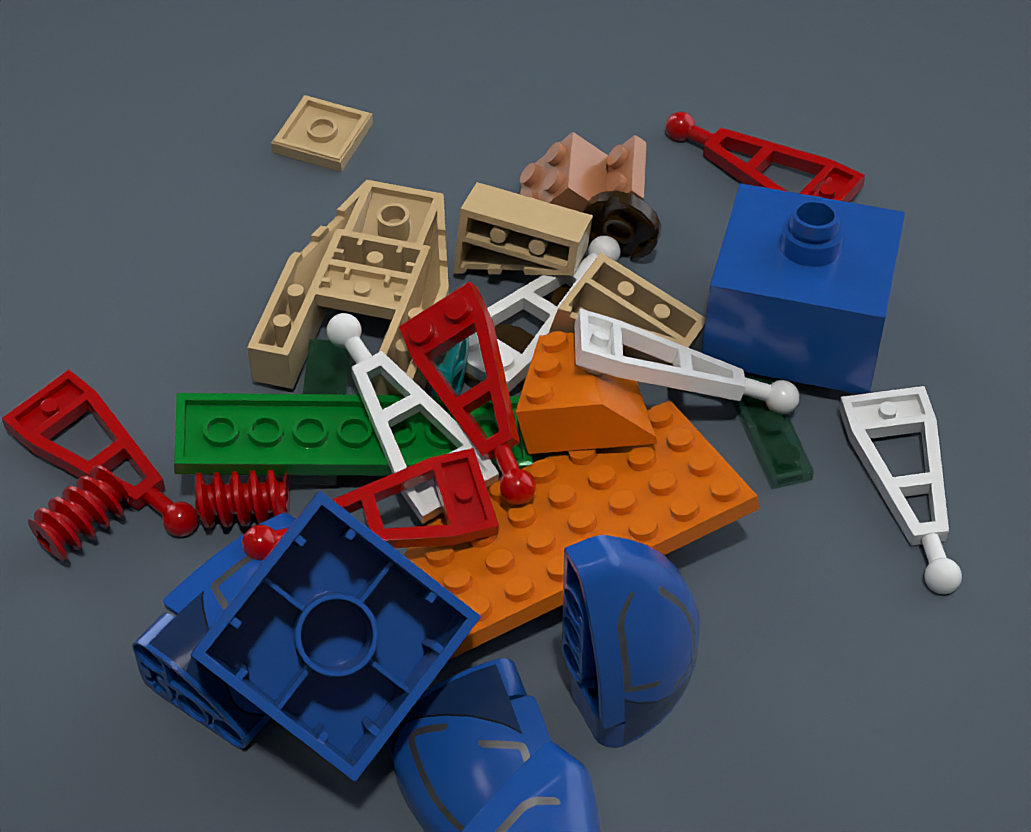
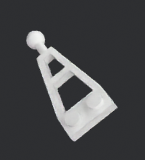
(530, 299)
(601, 352)
(897, 414)
(423, 498)

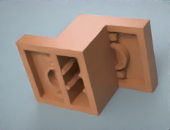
(578, 170)

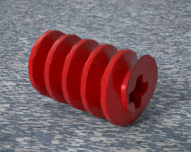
(240, 498)
(78, 511)

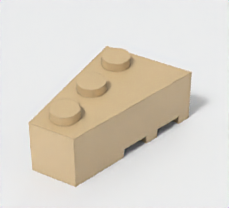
(519, 233)
(625, 296)

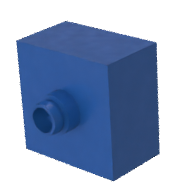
(802, 288)
(336, 635)

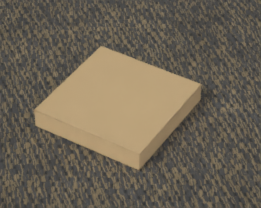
(322, 133)

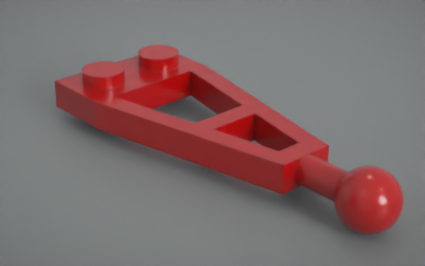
(831, 179)
(439, 330)
(63, 403)
(461, 495)

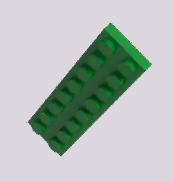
(307, 434)

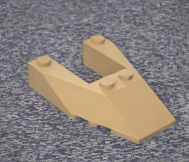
(373, 259)

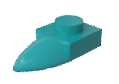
(454, 366)

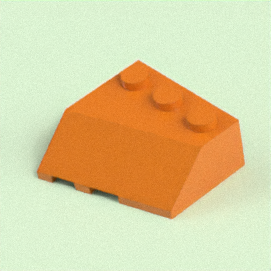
(574, 409)

